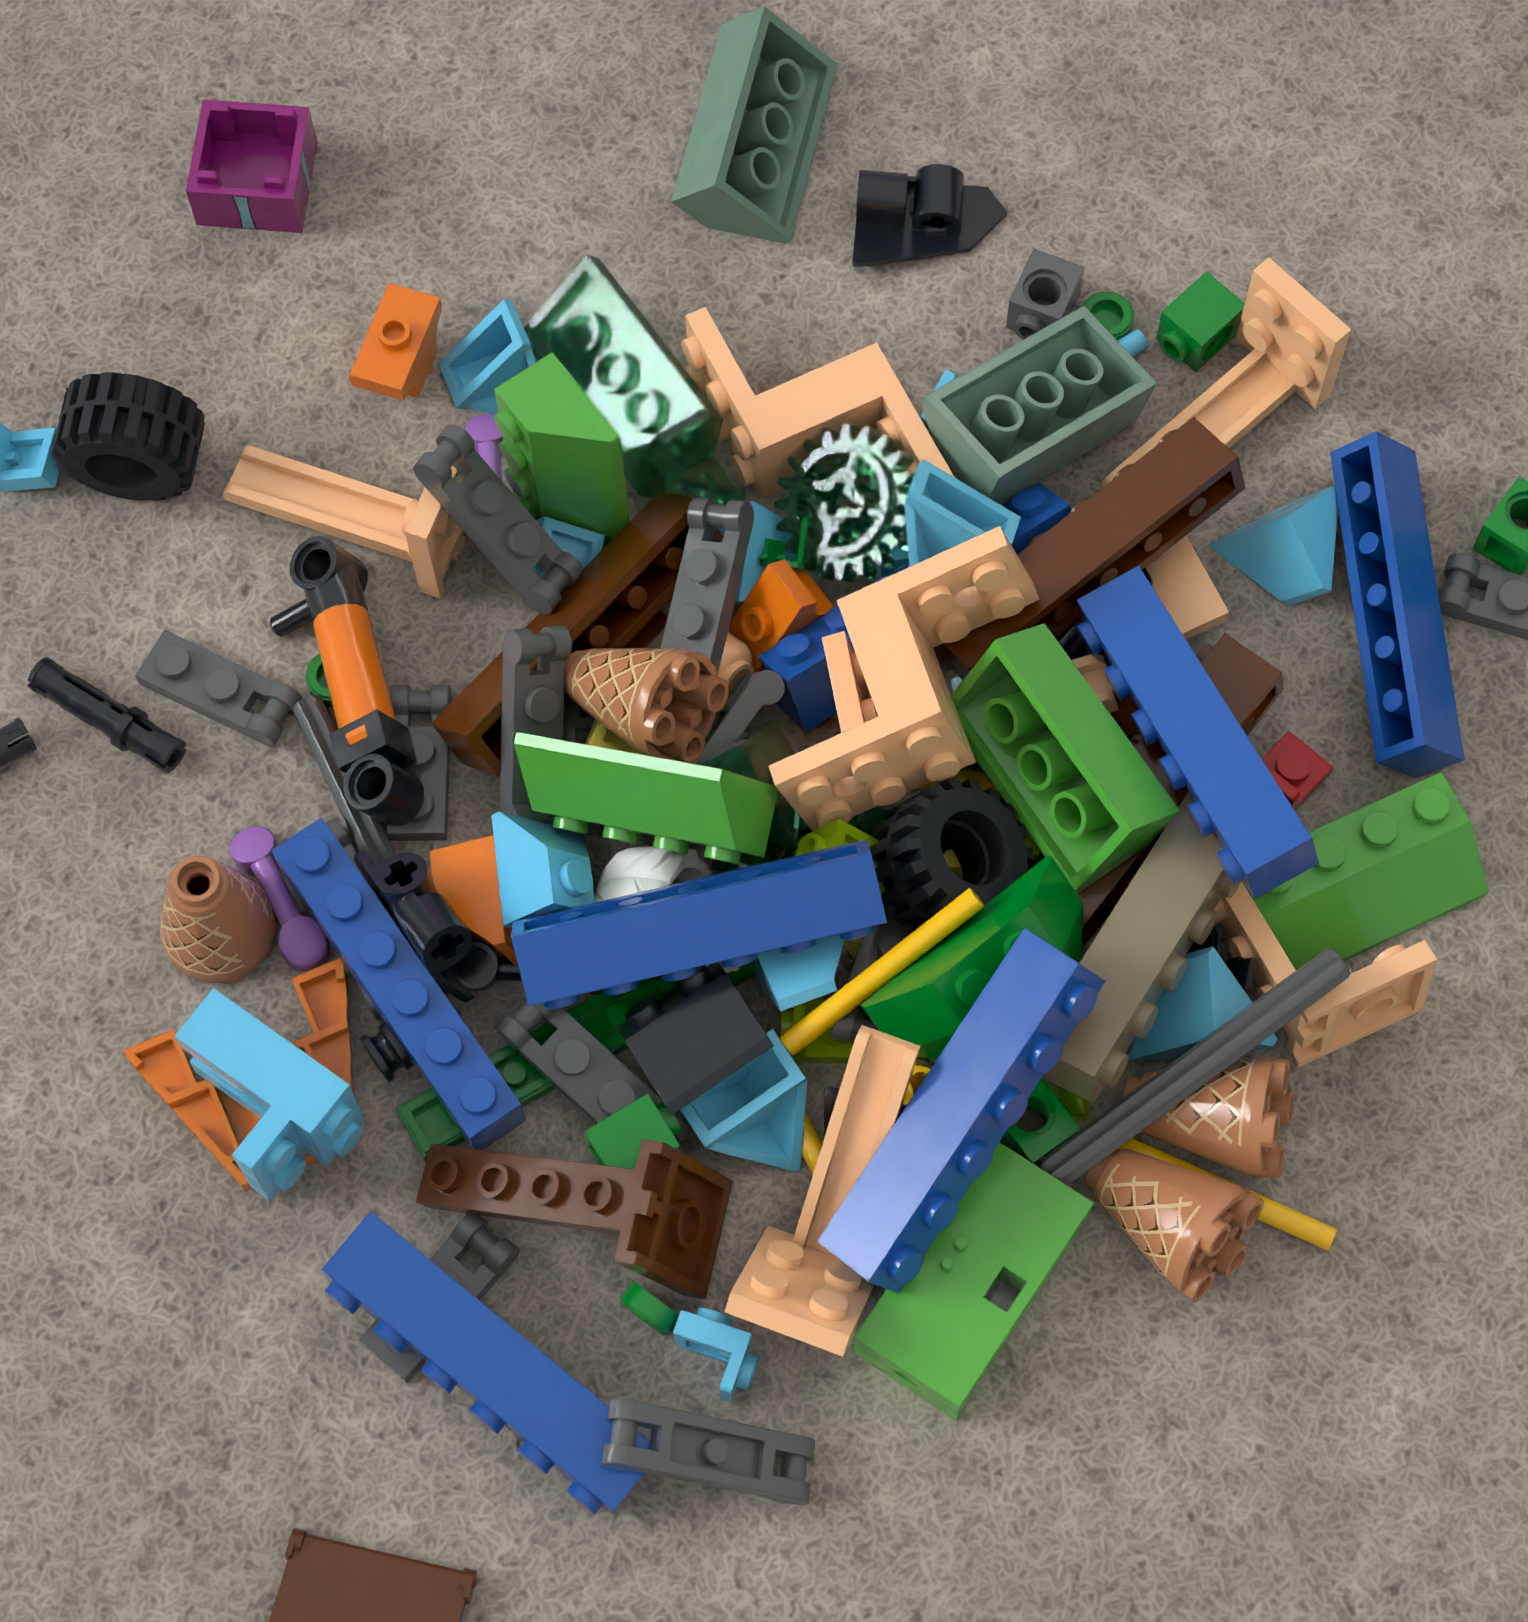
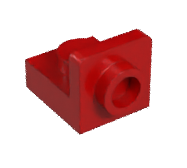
(1296, 768)

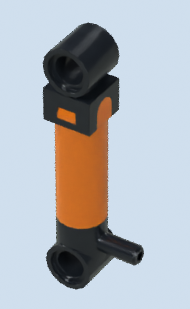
(368, 740)

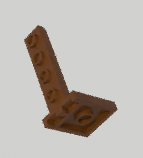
(662, 1210)

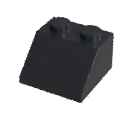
(693, 1035)

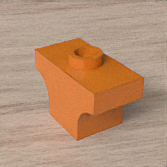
(399, 344)
(776, 608)

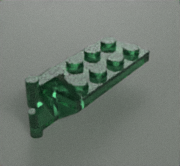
(635, 383)

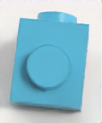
(27, 459)
(712, 1336)

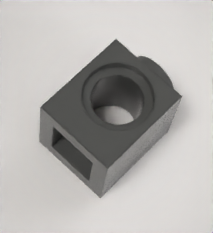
(1045, 279)

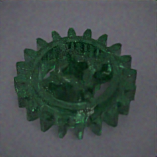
(816, 494)

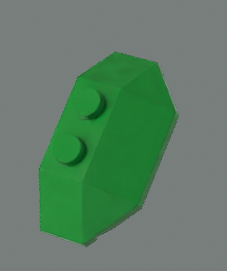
(942, 985)

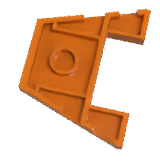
(213, 1115)

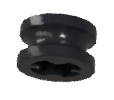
(386, 1052)

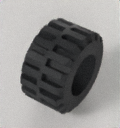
(128, 436)
(971, 824)

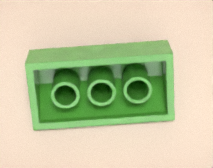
(561, 450)
(1059, 757)
(647, 797)
(1378, 874)

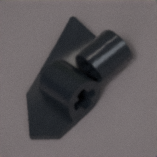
(920, 215)
(420, 914)

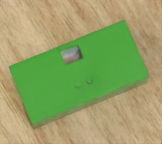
(974, 1283)

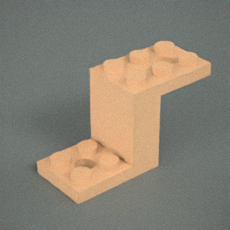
(776, 422)
(917, 724)

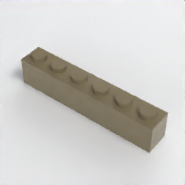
(1144, 952)

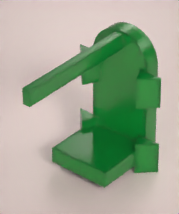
(774, 550)

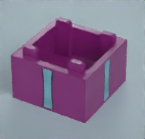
(252, 166)

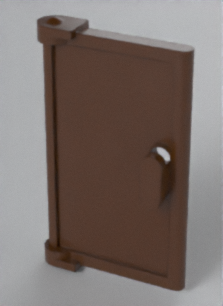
(359, 1584)

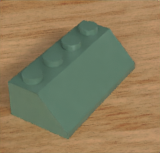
(755, 129)
(1037, 406)

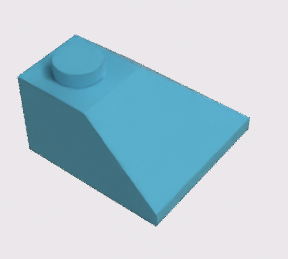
(539, 868)

